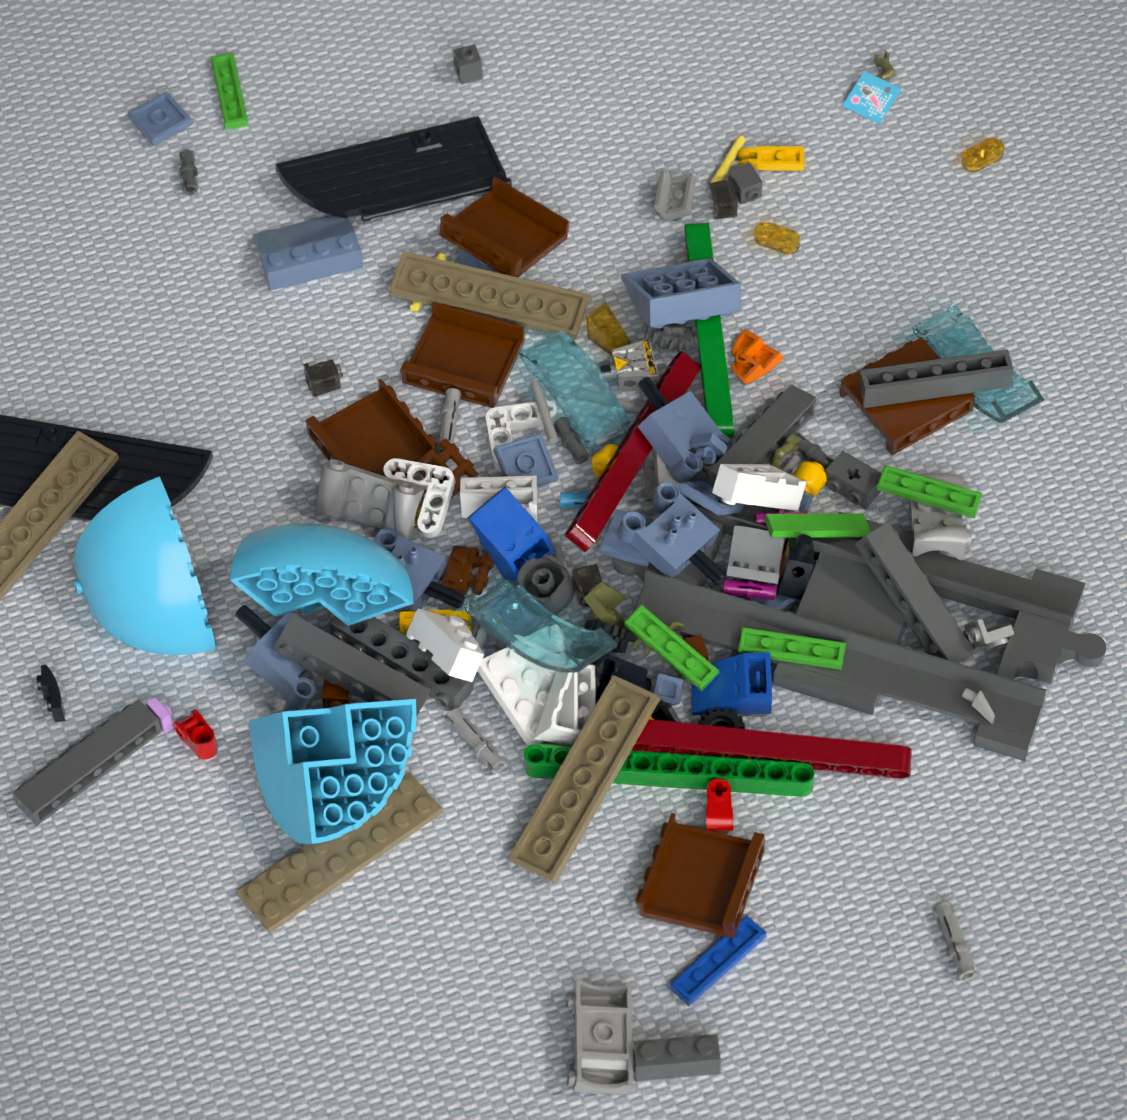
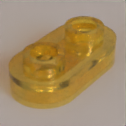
(984, 155)
(780, 238)

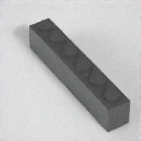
(935, 378)
(780, 420)
(913, 595)
(346, 665)
(87, 762)

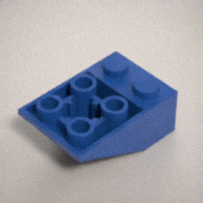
(509, 533)
(741, 685)

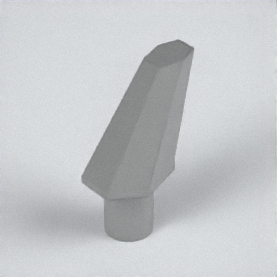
(980, 703)

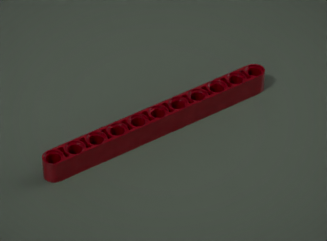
(627, 458)
(818, 752)

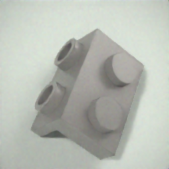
(674, 195)
(979, 637)

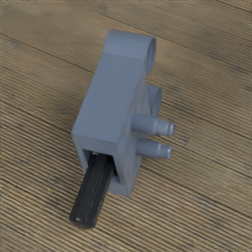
(672, 430)
(675, 536)
(423, 568)
(276, 670)

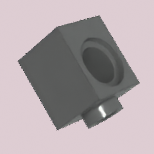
(467, 64)
(746, 183)

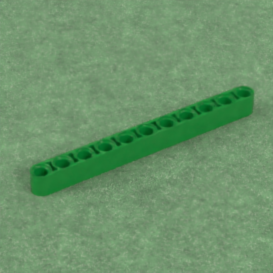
(711, 341)
(683, 766)

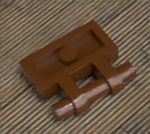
(450, 451)
(459, 570)

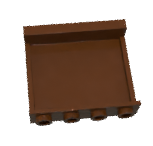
(506, 229)
(464, 354)
(914, 420)
(372, 432)
(700, 878)

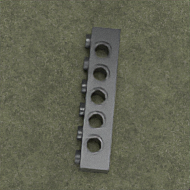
(396, 645)

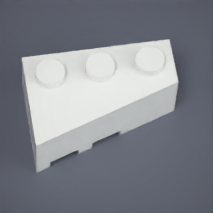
(758, 486)
(478, 490)
(448, 641)
(567, 707)

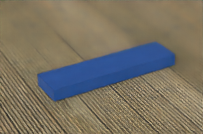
(717, 961)

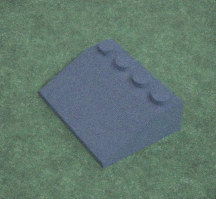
(308, 251)
(683, 292)

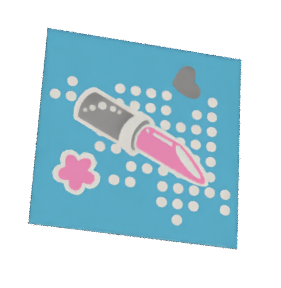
(872, 97)

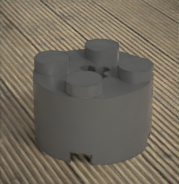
(547, 582)

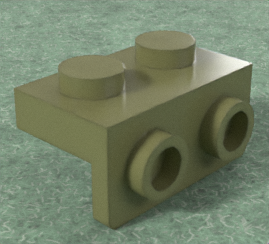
(603, 602)

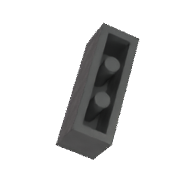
(676, 1057)

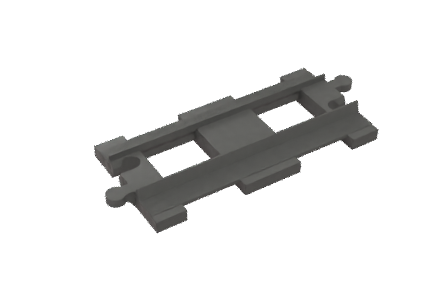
(852, 607)

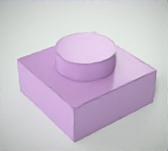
(162, 712)

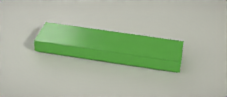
(229, 91)
(929, 491)
(817, 525)
(671, 648)
(793, 648)

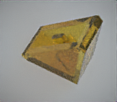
(605, 329)

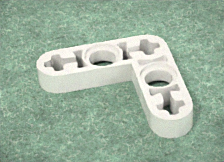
(508, 422)
(433, 488)

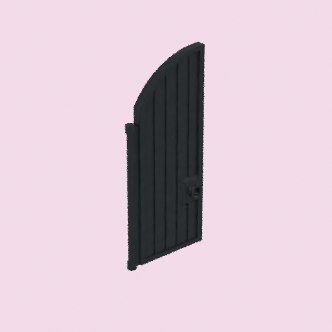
(397, 171)
(32, 445)

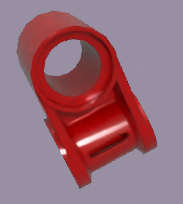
(195, 731)
(719, 808)

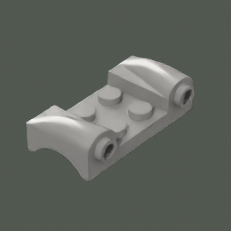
(367, 498)
(936, 527)
(601, 1038)

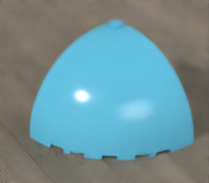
(320, 569)
(142, 575)
(331, 765)

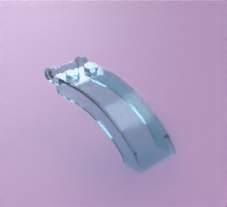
(965, 339)
(577, 389)
(536, 632)

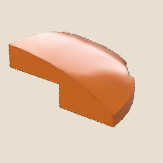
(753, 357)

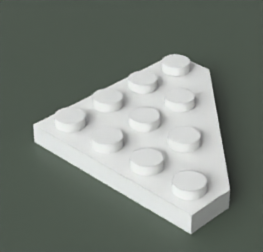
(519, 689)

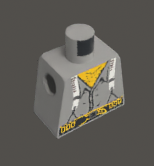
(631, 365)

